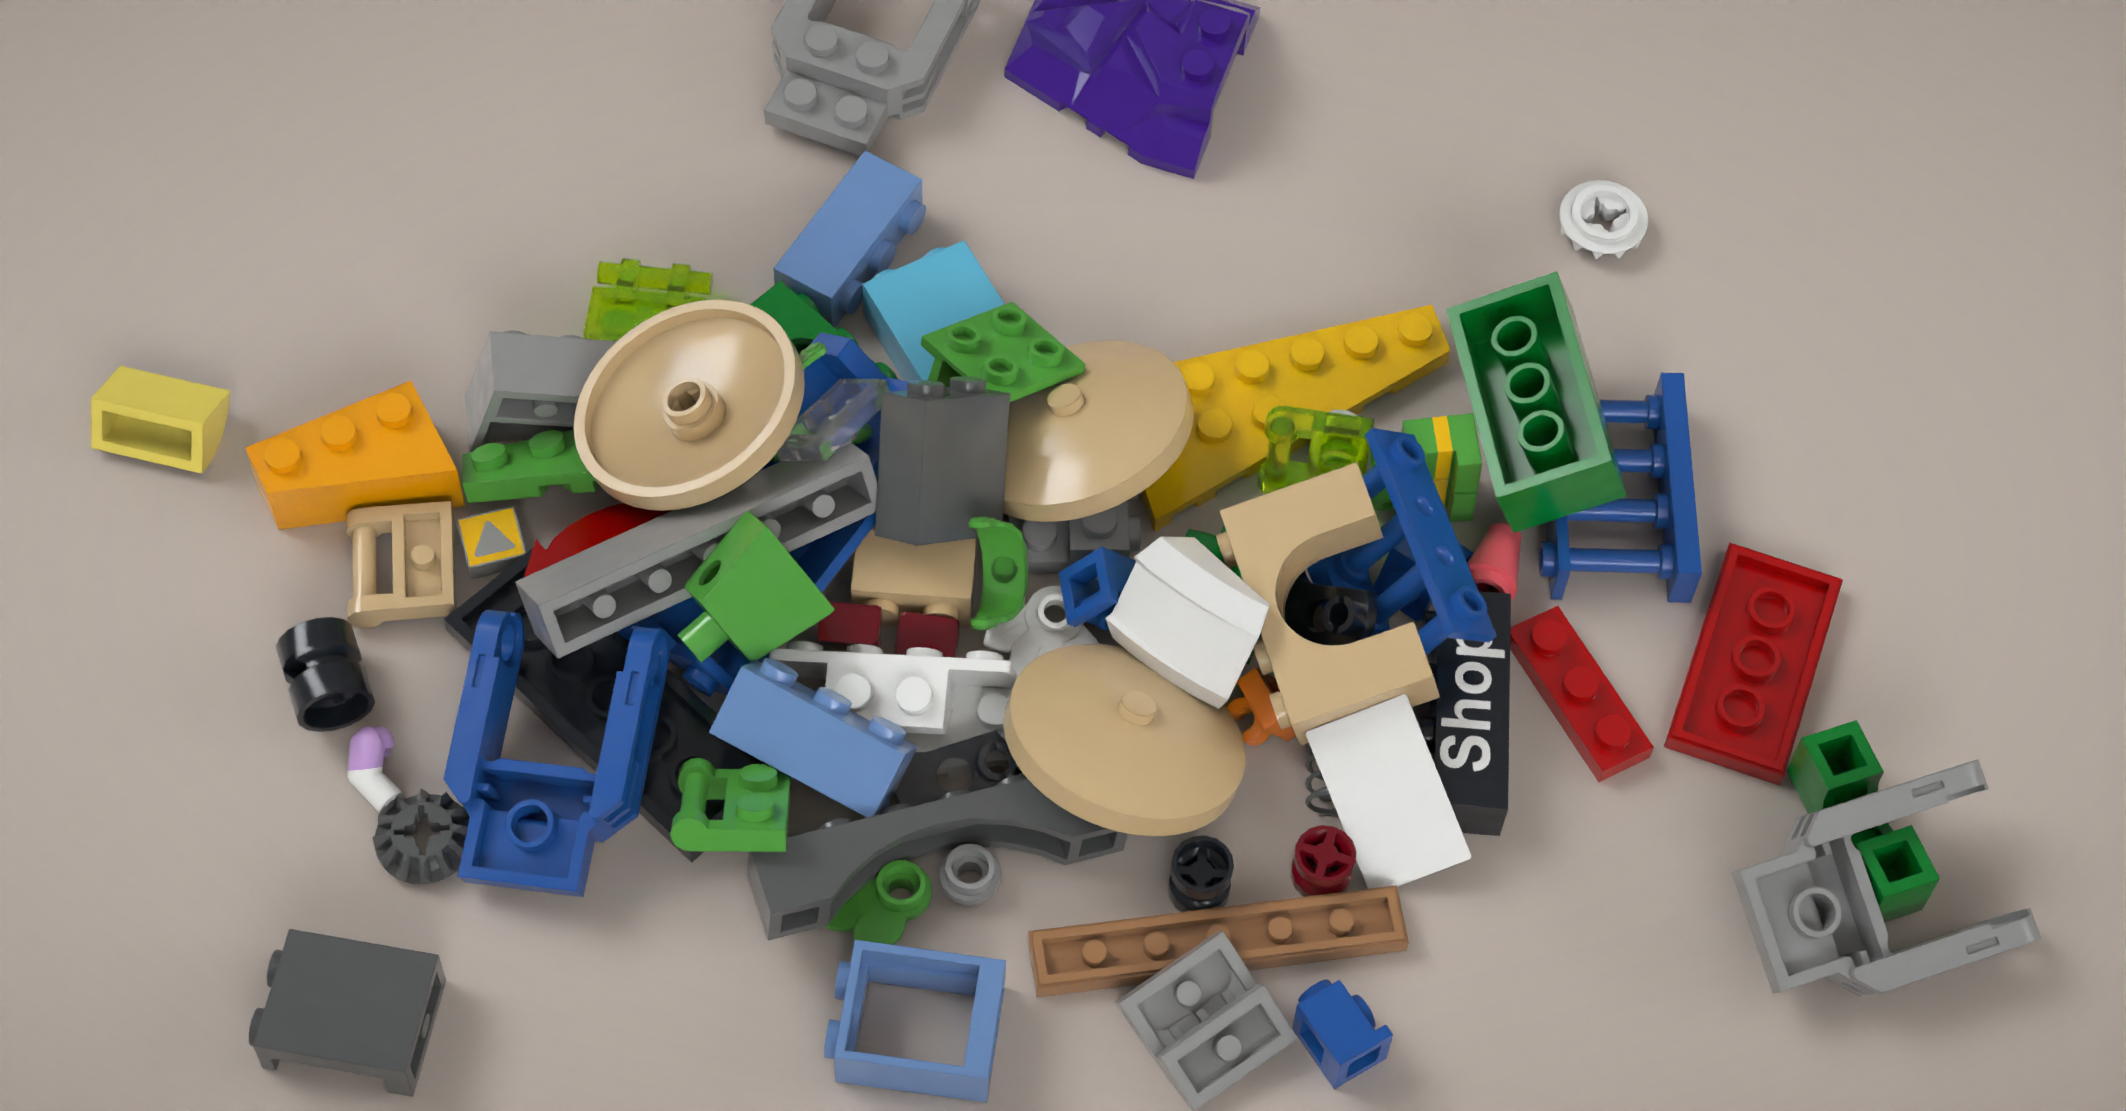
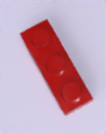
(1579, 694)

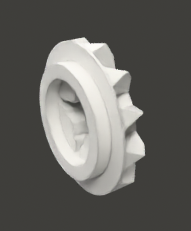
(1612, 203)

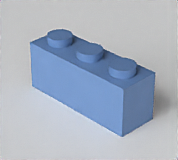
(853, 236)
(814, 736)

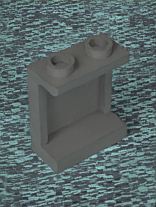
(349, 1008)

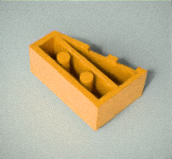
(355, 459)

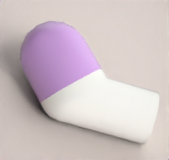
(365, 767)

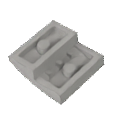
(1206, 1020)

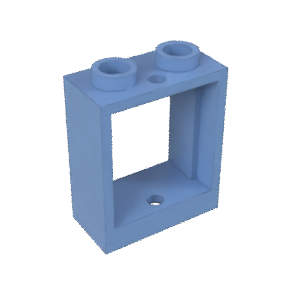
(921, 970)

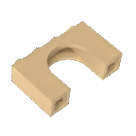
(1276, 542)

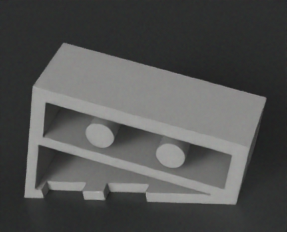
(528, 385)

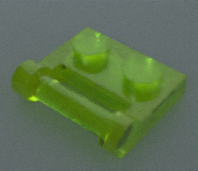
(1334, 443)

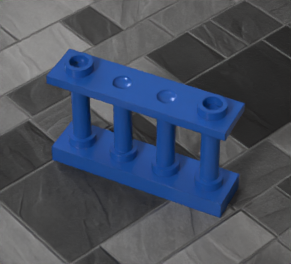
(1670, 510)
(1433, 543)

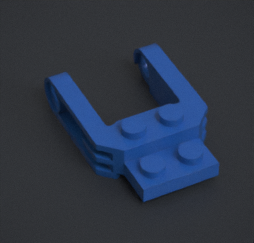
(537, 820)

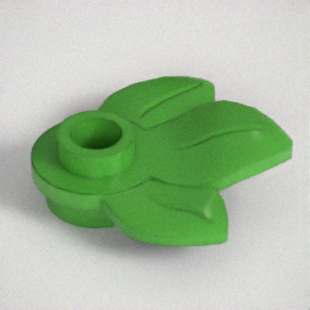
(877, 915)

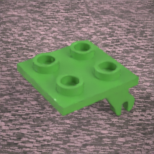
(1004, 350)

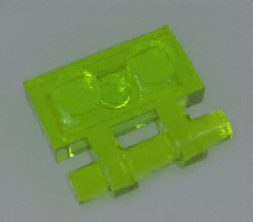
(620, 309)

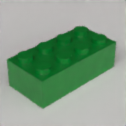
(1535, 403)

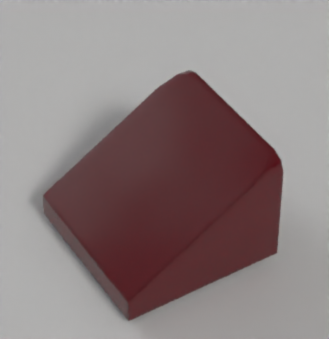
(852, 624)
(927, 632)

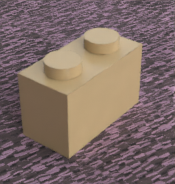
(915, 578)

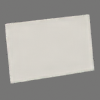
(1388, 794)

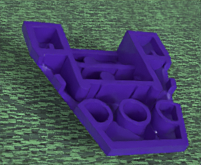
(1135, 69)

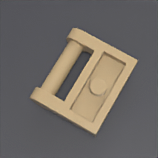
(420, 561)

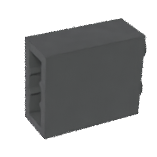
(940, 460)

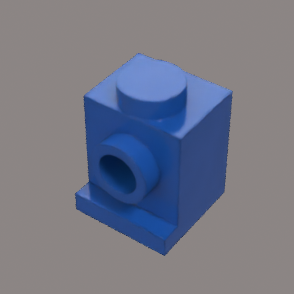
(1089, 598)
(1339, 1032)

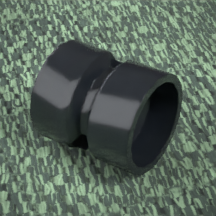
(325, 674)

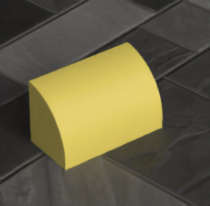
(159, 419)

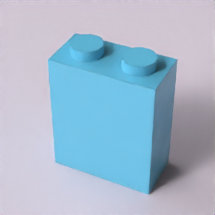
(923, 298)

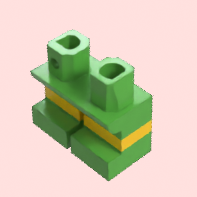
(1452, 459)

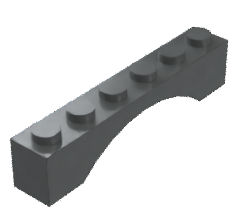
(832, 864)

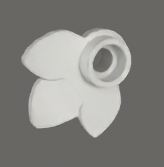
(1033, 634)

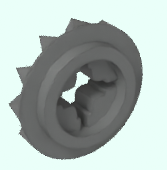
(401, 854)

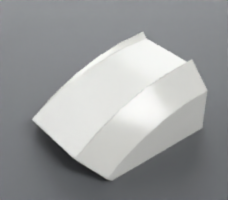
(1188, 618)

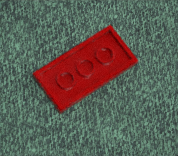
(1754, 664)

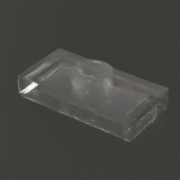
(833, 420)

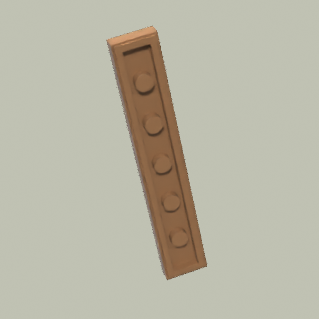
(1261, 932)

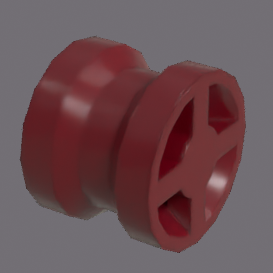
(1327, 849)

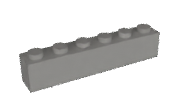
(651, 563)

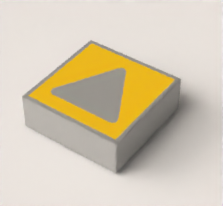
(491, 541)

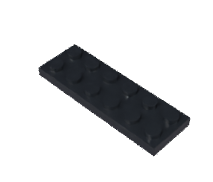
(576, 696)

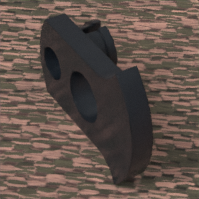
(1346, 616)
(920, 779)

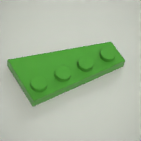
(525, 468)

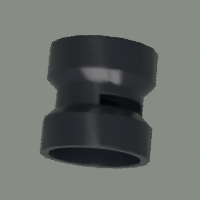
(1203, 862)

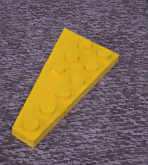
(1310, 370)

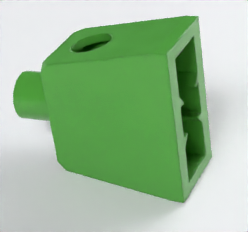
(751, 595)

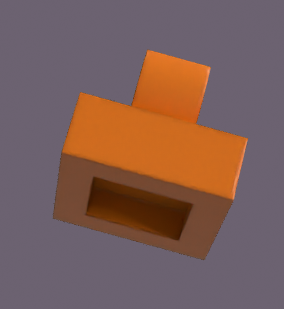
(1257, 700)

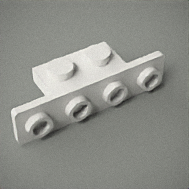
(900, 688)

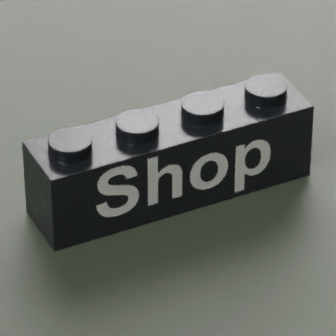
(1471, 721)

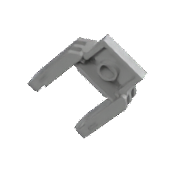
(847, 84)
(1819, 911)

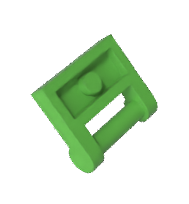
(753, 808)

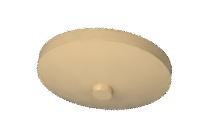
(689, 405)
(1096, 434)
(1122, 742)

